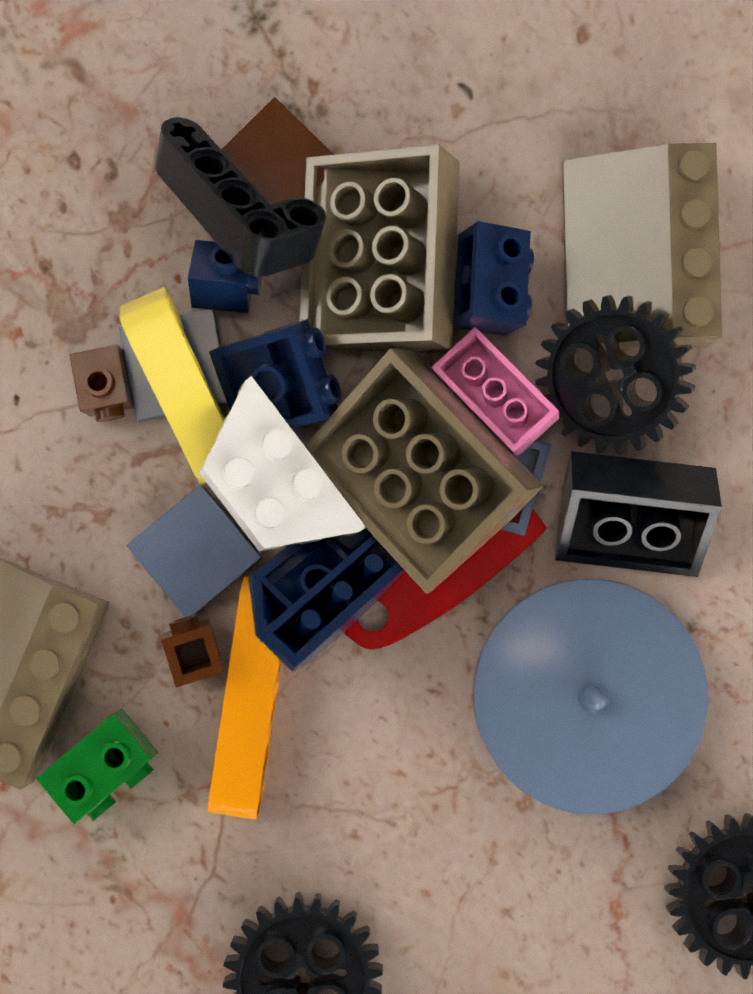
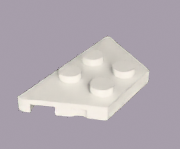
(272, 478)

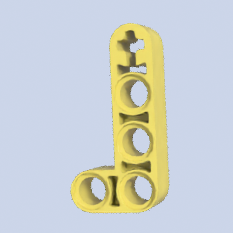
(173, 374)

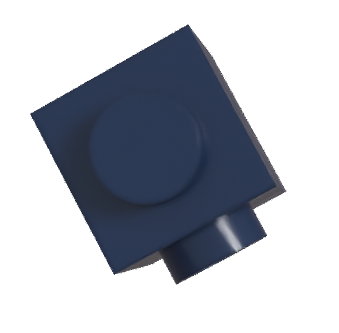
(218, 282)

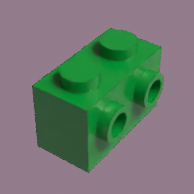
(99, 768)

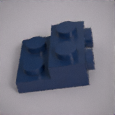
(286, 368)

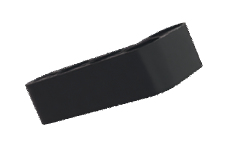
(233, 212)

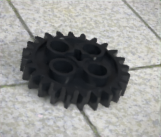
(657, 360)
(721, 847)
(298, 931)

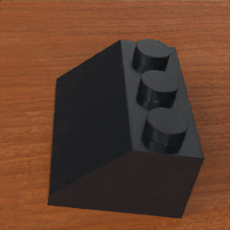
(637, 514)

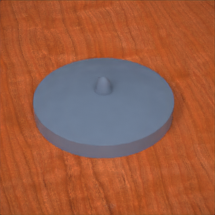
(590, 696)

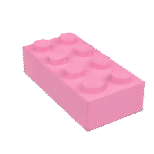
(496, 392)

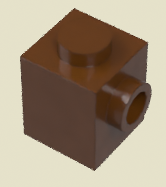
(102, 383)
(191, 650)

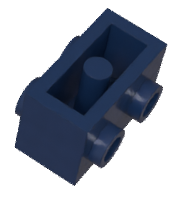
(492, 278)

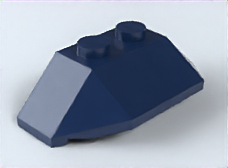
(317, 592)

